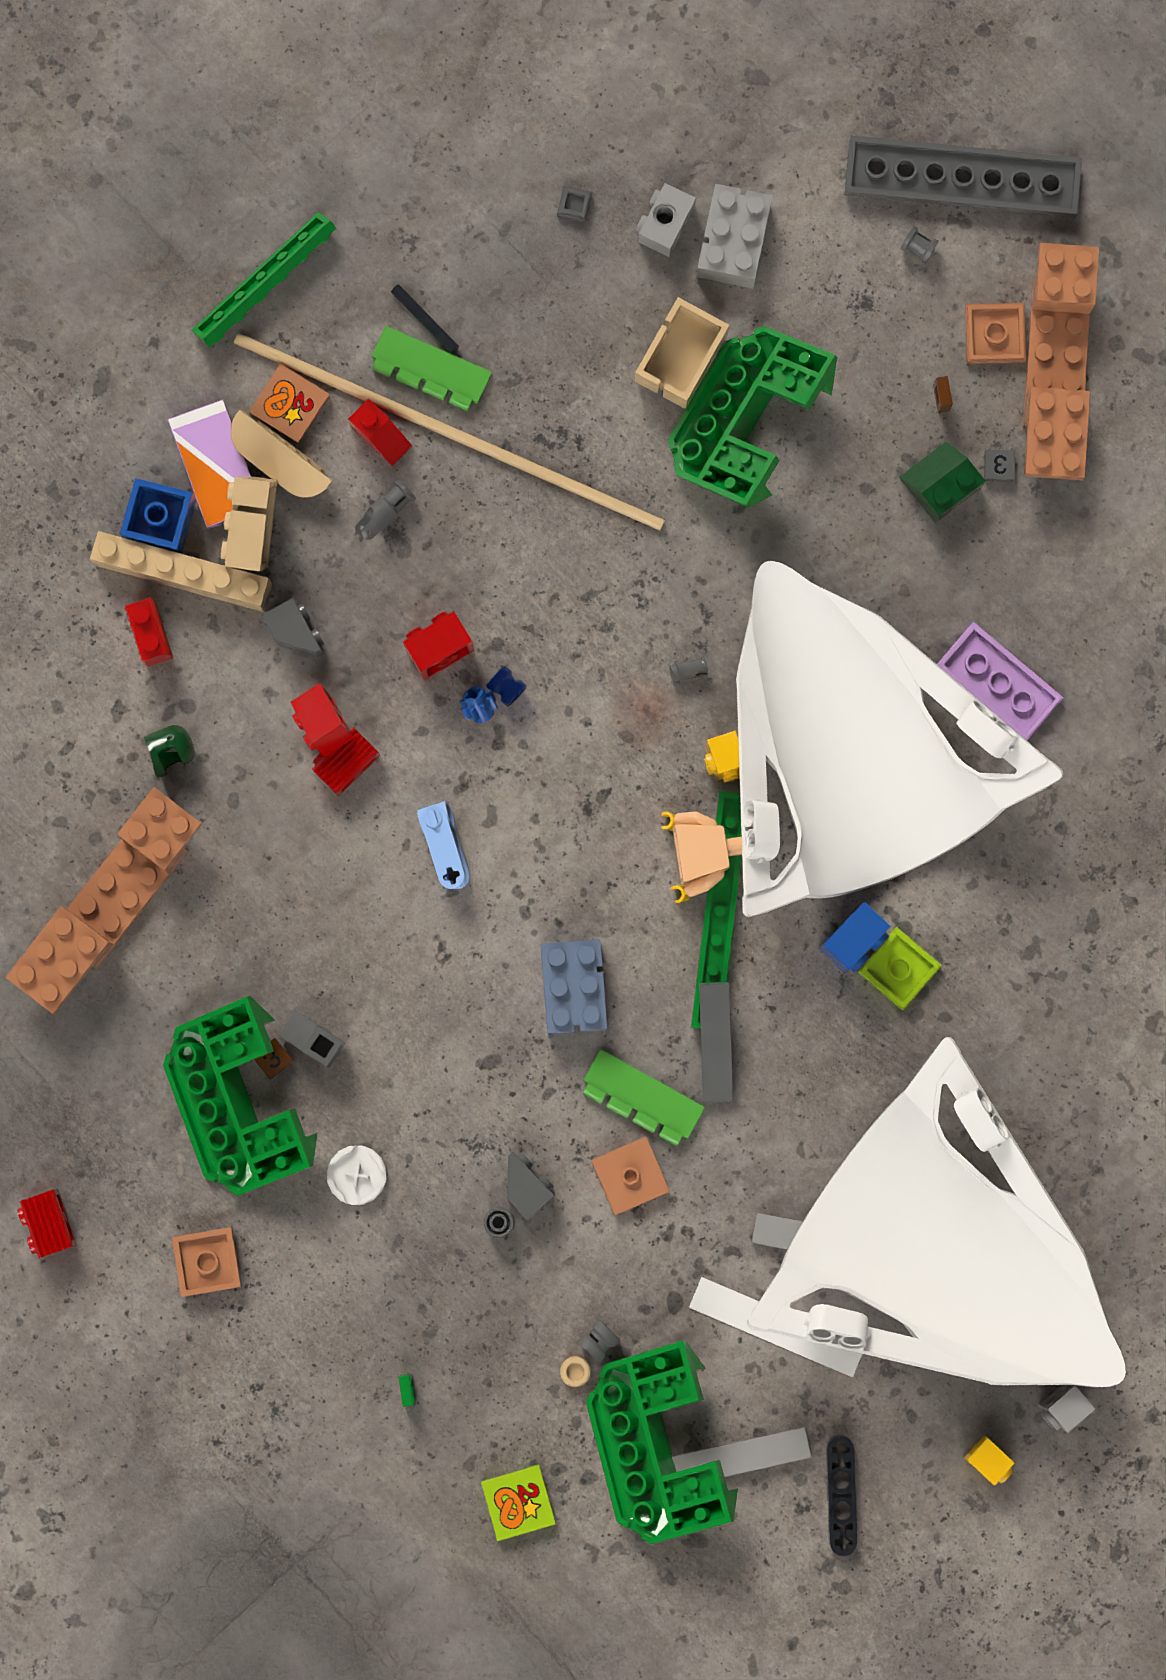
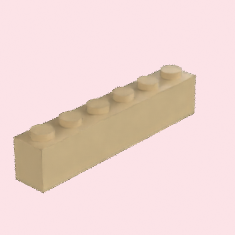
(181, 571)

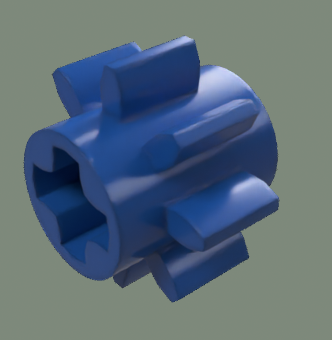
(478, 704)

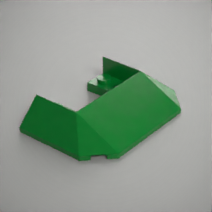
(714, 428)
(218, 1108)
(637, 1452)

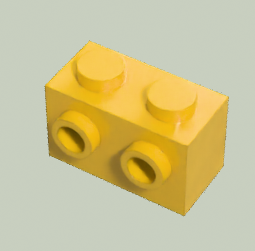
(723, 757)

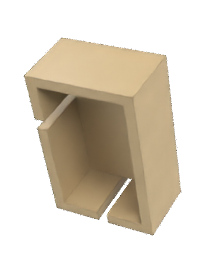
(683, 356)
(249, 523)

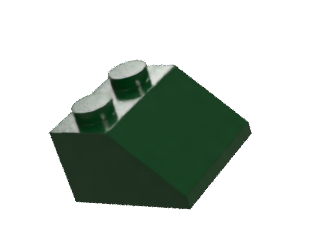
(942, 481)

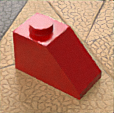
(379, 432)

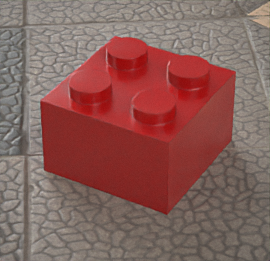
(438, 644)

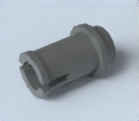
(688, 670)

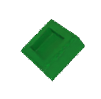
(407, 1389)

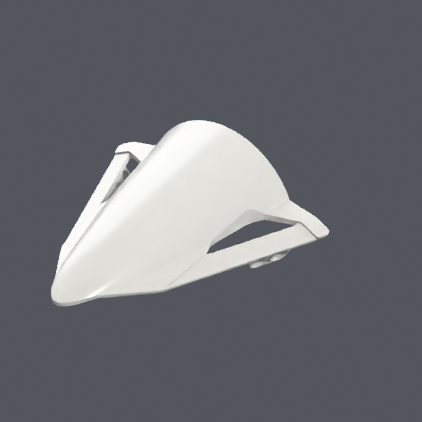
(859, 758)
(968, 1268)

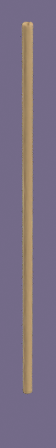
(449, 431)

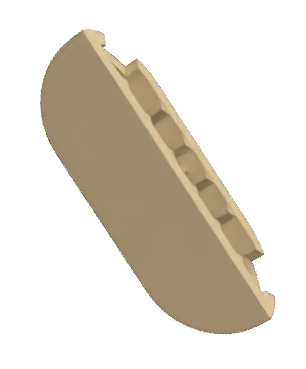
(277, 457)

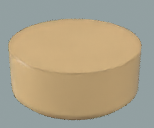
(575, 1371)

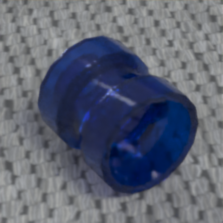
(505, 685)

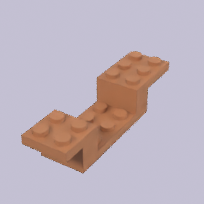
(1057, 361)
(107, 904)

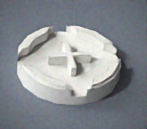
(356, 1175)

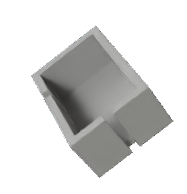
(734, 236)

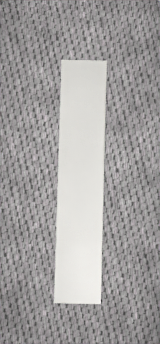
(736, 1309)

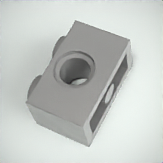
(665, 236)
(1065, 1408)

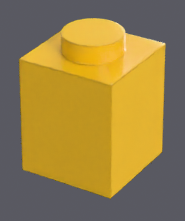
(990, 1461)

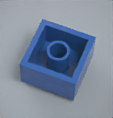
(158, 515)
(855, 937)

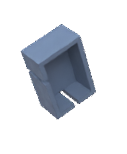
(573, 986)

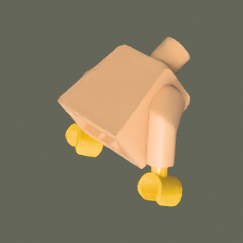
(700, 852)

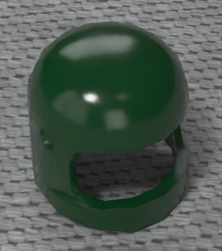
(166, 739)

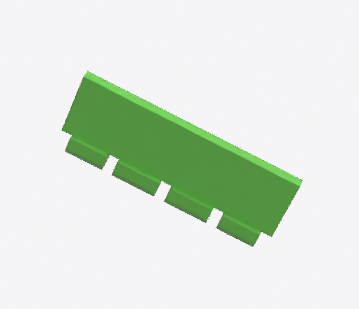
(425, 362)
(640, 1092)

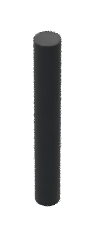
(425, 319)

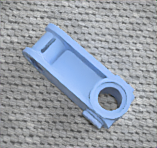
(444, 844)

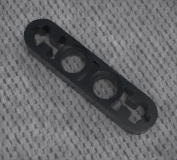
(837, 1495)

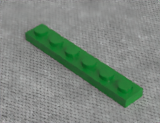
(263, 279)

